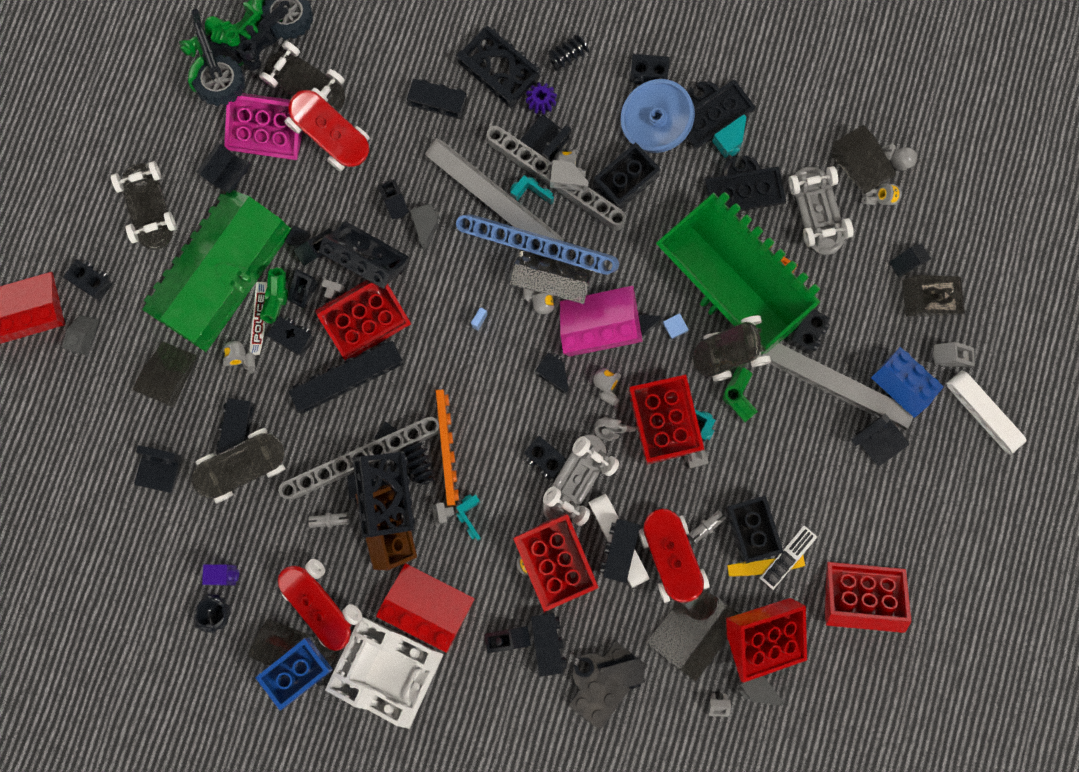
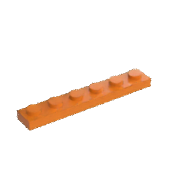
(448, 456)

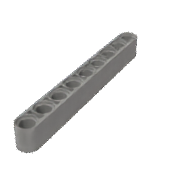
(545, 176)
(488, 191)
(838, 385)
(332, 466)

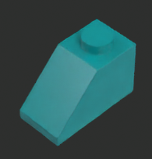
(730, 138)

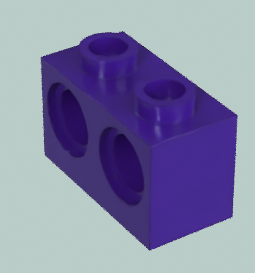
(220, 574)

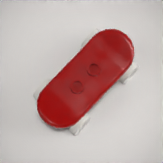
(328, 128)
(668, 541)
(316, 606)

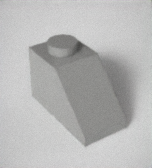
(567, 176)
(953, 355)

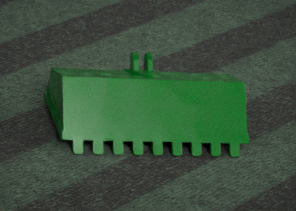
(217, 268)
(739, 270)

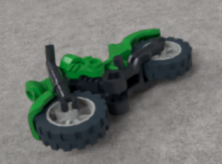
(239, 42)

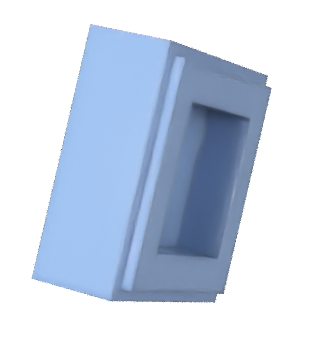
(479, 318)
(675, 326)

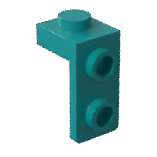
(525, 183)
(707, 418)
(467, 504)

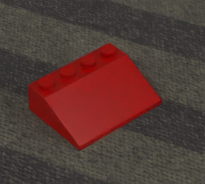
(29, 307)
(362, 318)
(666, 419)
(555, 562)
(867, 597)
(425, 608)
(768, 638)

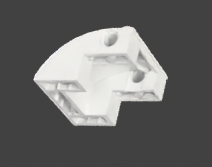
(384, 672)

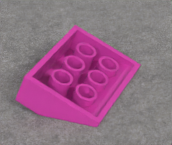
(258, 127)
(600, 323)

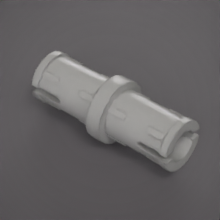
(329, 520)
(706, 526)

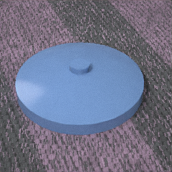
(657, 115)

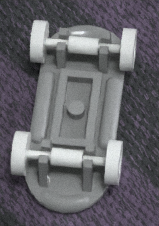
(819, 210)
(577, 478)

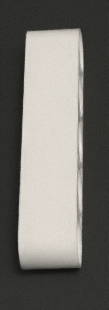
(986, 412)
(605, 516)

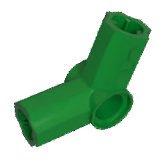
(275, 295)
(737, 384)

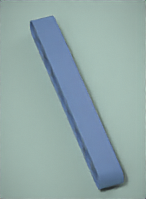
(545, 243)

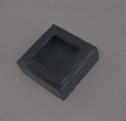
(297, 237)
(385, 430)

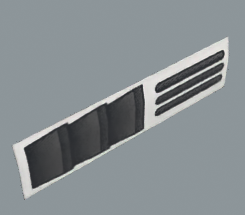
(787, 560)

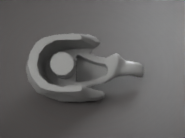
(606, 428)

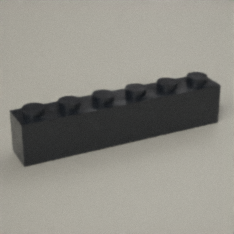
(345, 377)

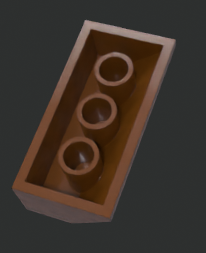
(390, 549)

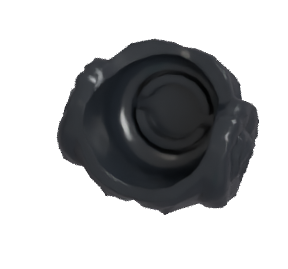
(211, 613)

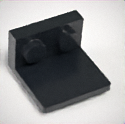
(546, 137)
(223, 168)
(881, 440)
(157, 469)

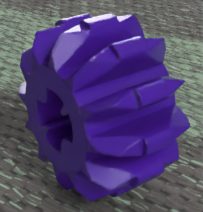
(544, 92)

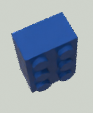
(907, 382)
(294, 673)

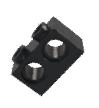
(649, 64)
(87, 281)
(805, 328)
(549, 454)

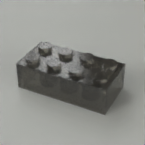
(551, 277)

